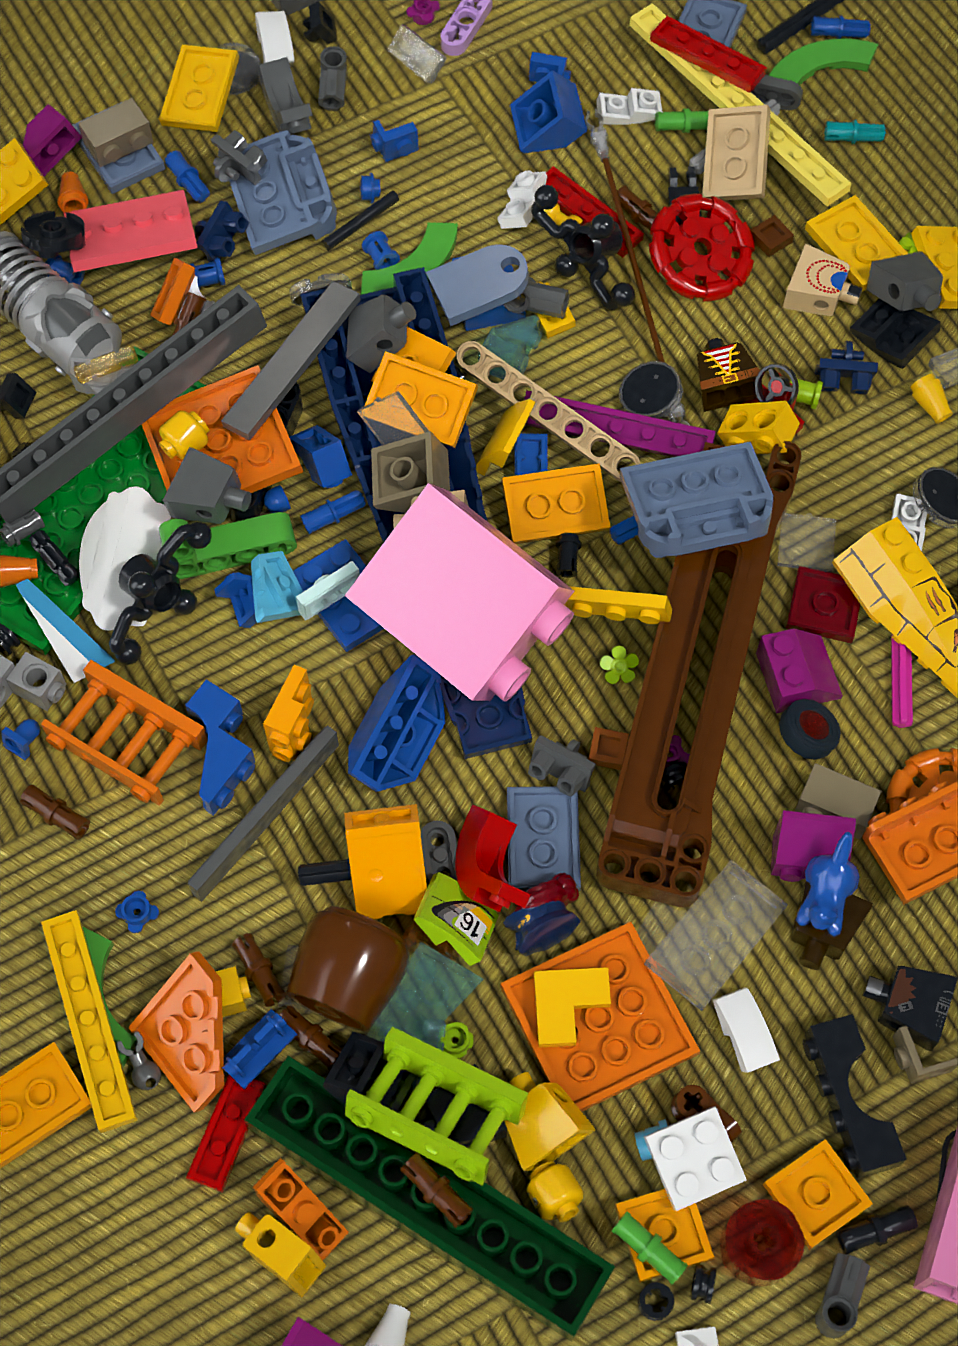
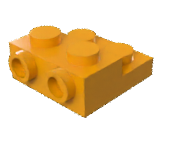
(287, 720)

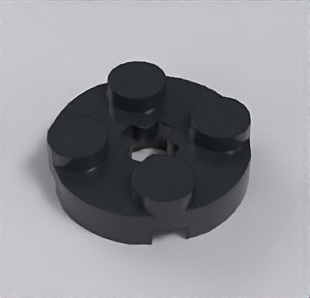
(53, 234)

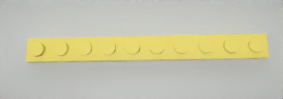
(783, 143)

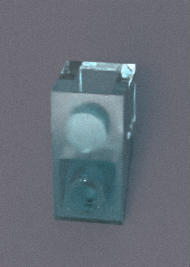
(513, 343)

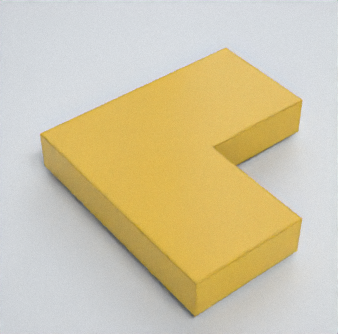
(562, 992)

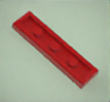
(708, 54)
(579, 202)

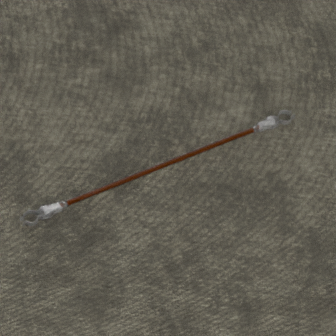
(599, 140)

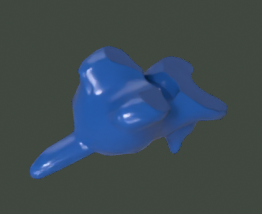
(831, 882)

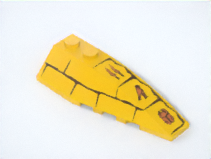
(905, 596)

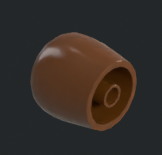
(348, 967)

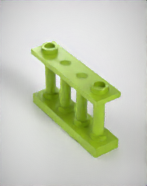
(451, 1074)

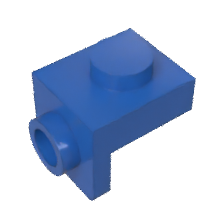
(394, 142)
(240, 591)

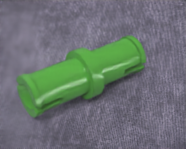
(683, 120)
(649, 1248)

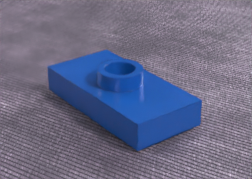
(531, 454)

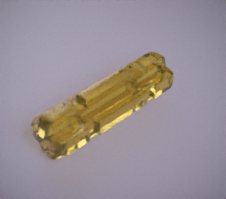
(105, 364)

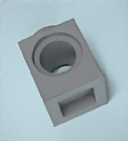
(29, 671)

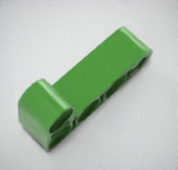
(232, 543)

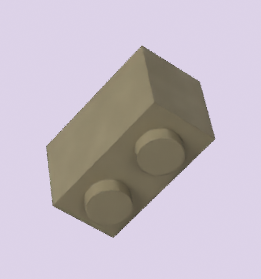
(116, 132)
(838, 795)

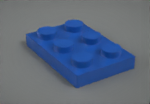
(342, 618)

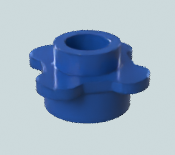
(130, 904)

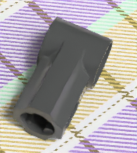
(332, 78)
(541, 300)
(843, 1293)

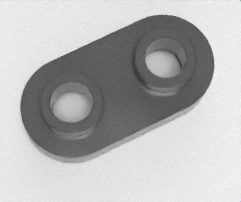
(783, 91)
(441, 857)

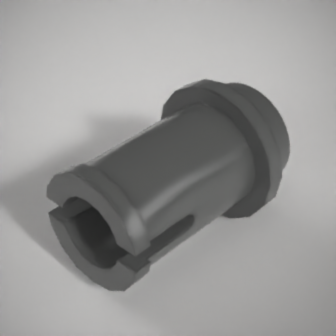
(21, 528)

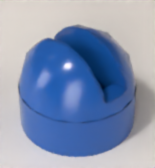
(276, 500)

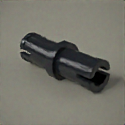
(876, 1229)

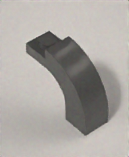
(282, 96)

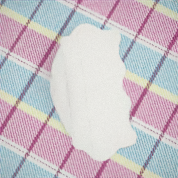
(114, 534)

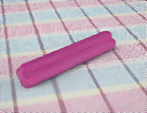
(901, 685)

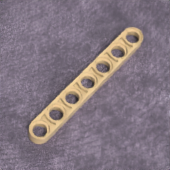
(564, 413)

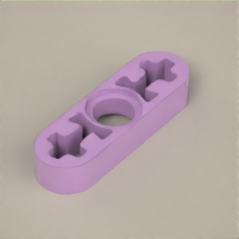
(466, 31)

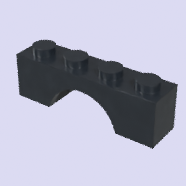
(868, 1142)

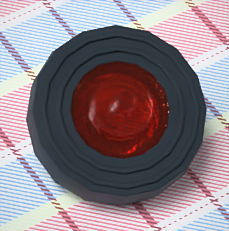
(809, 729)

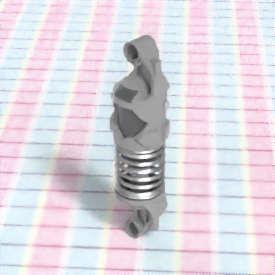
(55, 314)

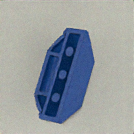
(398, 727)

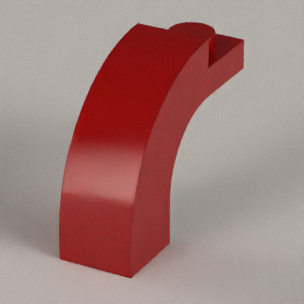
(481, 859)

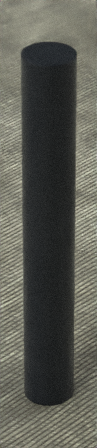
(360, 220)

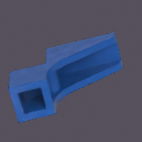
(226, 758)

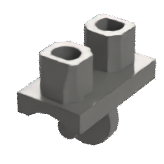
(233, 162)
(563, 763)

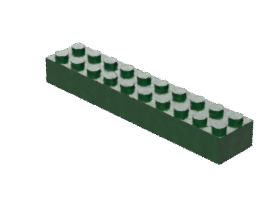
(496, 1243)

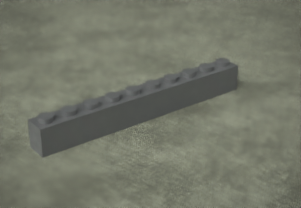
(128, 402)

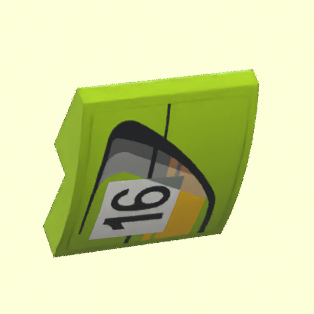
(455, 918)

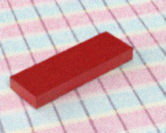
(224, 1135)

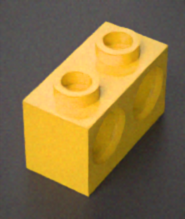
(760, 423)

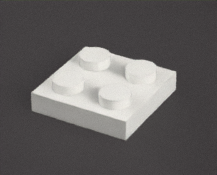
(694, 1158)

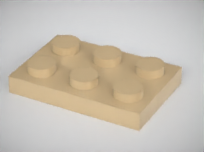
(736, 152)

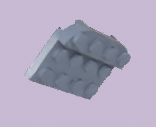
(290, 197)
(699, 500)

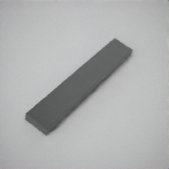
(290, 360)
(263, 813)

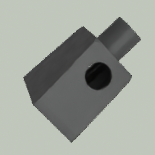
(906, 281)
(377, 328)
(205, 490)

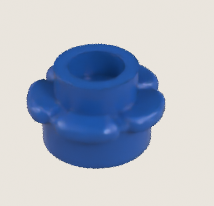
(369, 188)

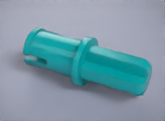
(854, 131)

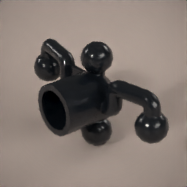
(587, 245)
(155, 588)

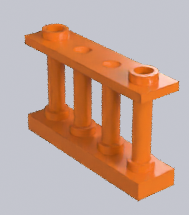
(128, 700)

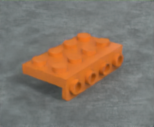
(918, 842)

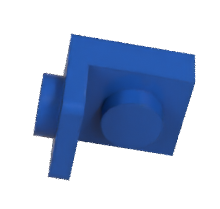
(542, 64)

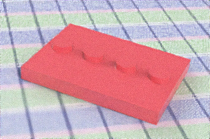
(134, 231)

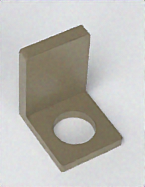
(908, 1059)

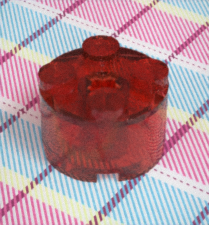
(781, 1233)

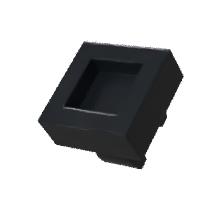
(320, 24)
(16, 395)

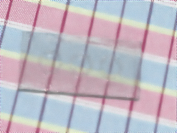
(716, 935)

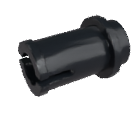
(568, 547)

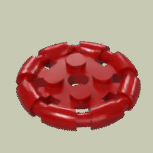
(713, 235)

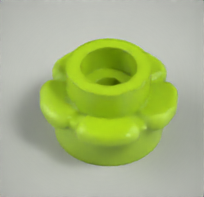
(465, 1038)

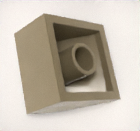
(406, 468)

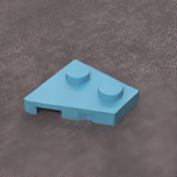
(274, 587)

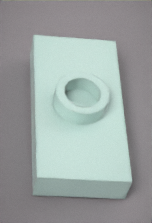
(327, 590)

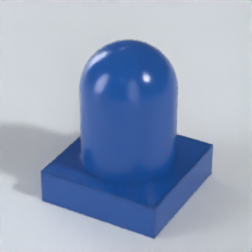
(20, 739)

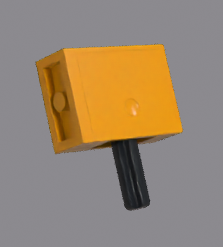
(382, 862)

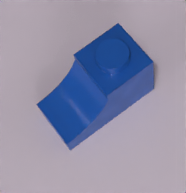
(322, 456)

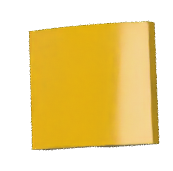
(505, 436)

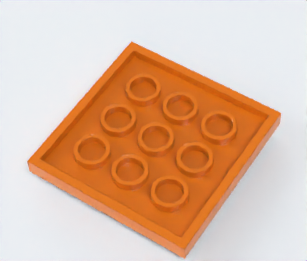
(258, 462)
(615, 1043)

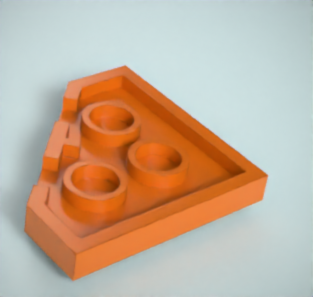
(186, 1031)

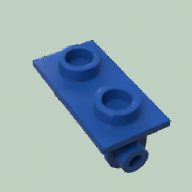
(258, 1048)

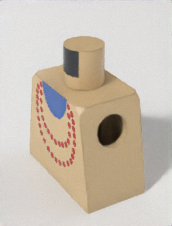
(819, 284)

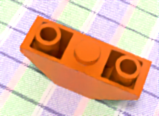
(299, 1209)

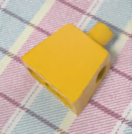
(549, 1123)
(280, 1252)

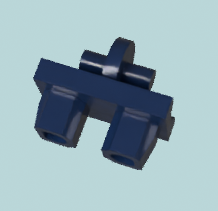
(218, 232)
(859, 371)

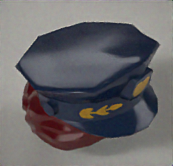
(545, 917)

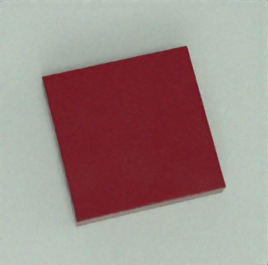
(823, 605)

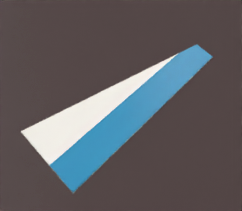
(68, 640)

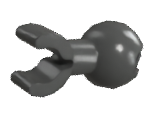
(143, 1068)

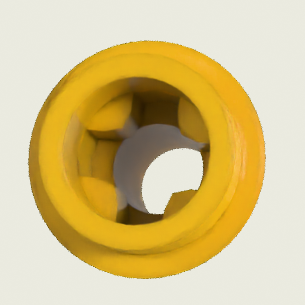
(931, 397)

